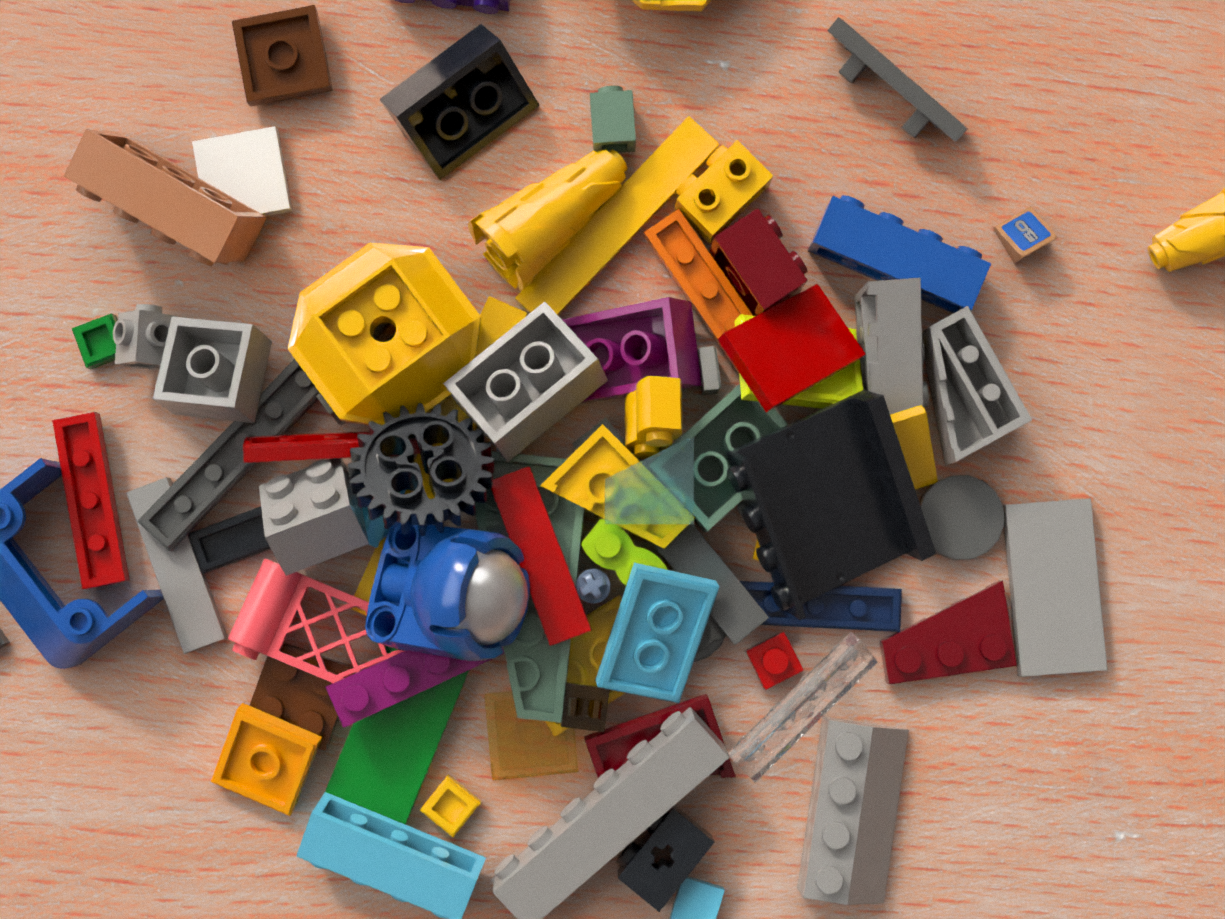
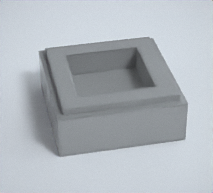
(709, 370)

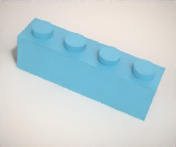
(390, 857)

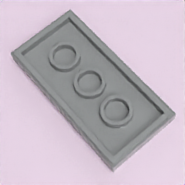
(1054, 587)

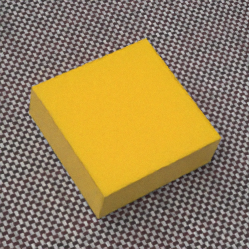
(450, 805)

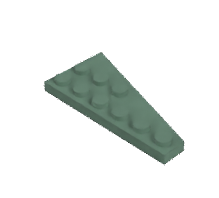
(533, 666)

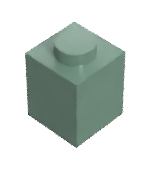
(613, 119)

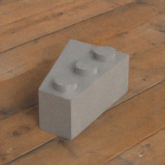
(892, 340)
(968, 387)

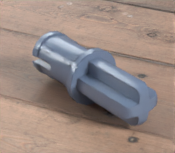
(593, 585)

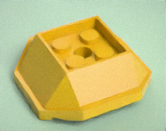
(372, 287)

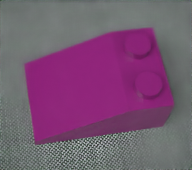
(640, 343)

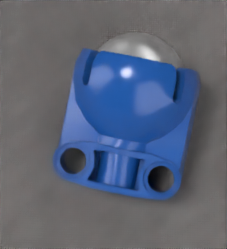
(448, 593)

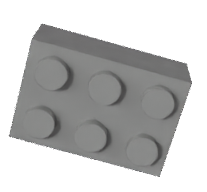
(526, 381)

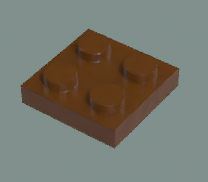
(282, 55)
(298, 694)

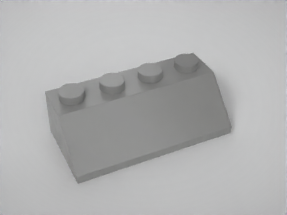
(852, 812)

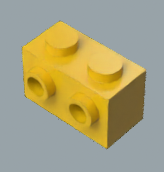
(722, 190)

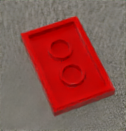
(791, 347)

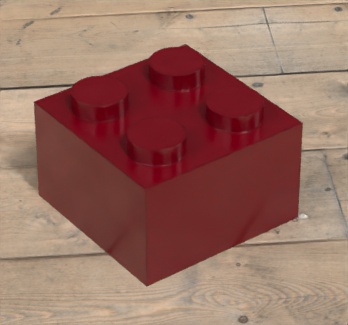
(758, 262)

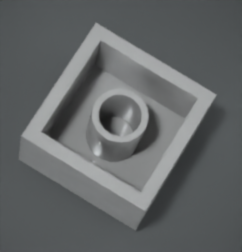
(212, 369)
(312, 515)

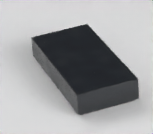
(229, 541)

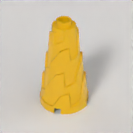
(544, 216)
(1193, 238)

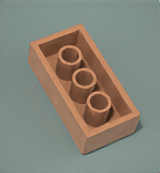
(164, 197)

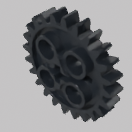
(379, 478)

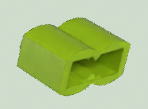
(614, 550)

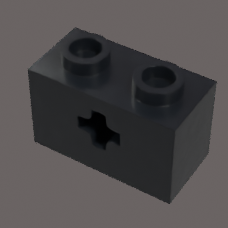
(660, 880)

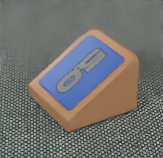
(1024, 234)

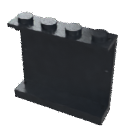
(829, 499)

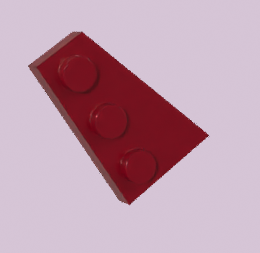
(954, 641)
(611, 747)

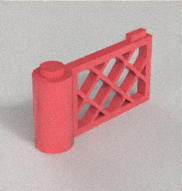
(269, 617)

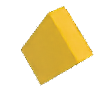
(916, 444)

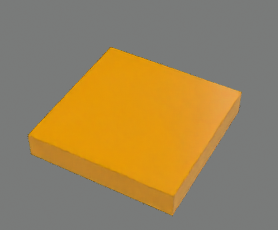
(266, 759)

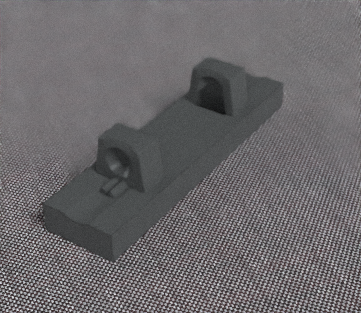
(866, 55)

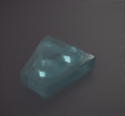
(654, 489)

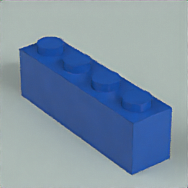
(889, 251)

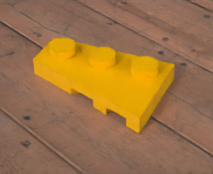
(583, 482)

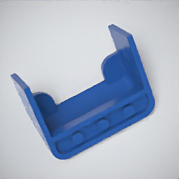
(59, 632)

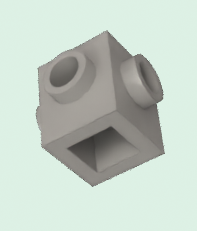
(141, 336)

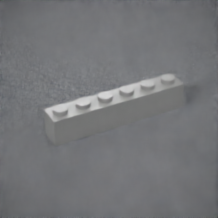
(609, 816)

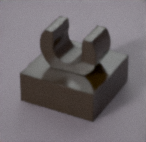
(585, 707)

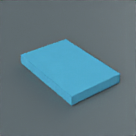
(656, 633)

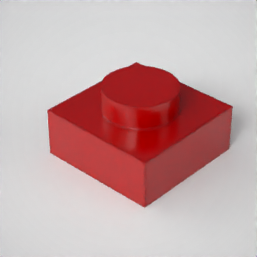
(774, 660)

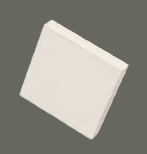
(246, 168)

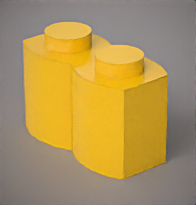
(653, 415)

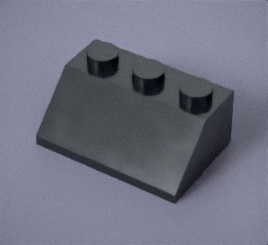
(460, 101)

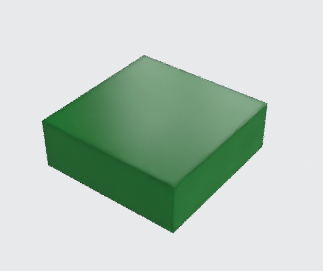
(96, 341)

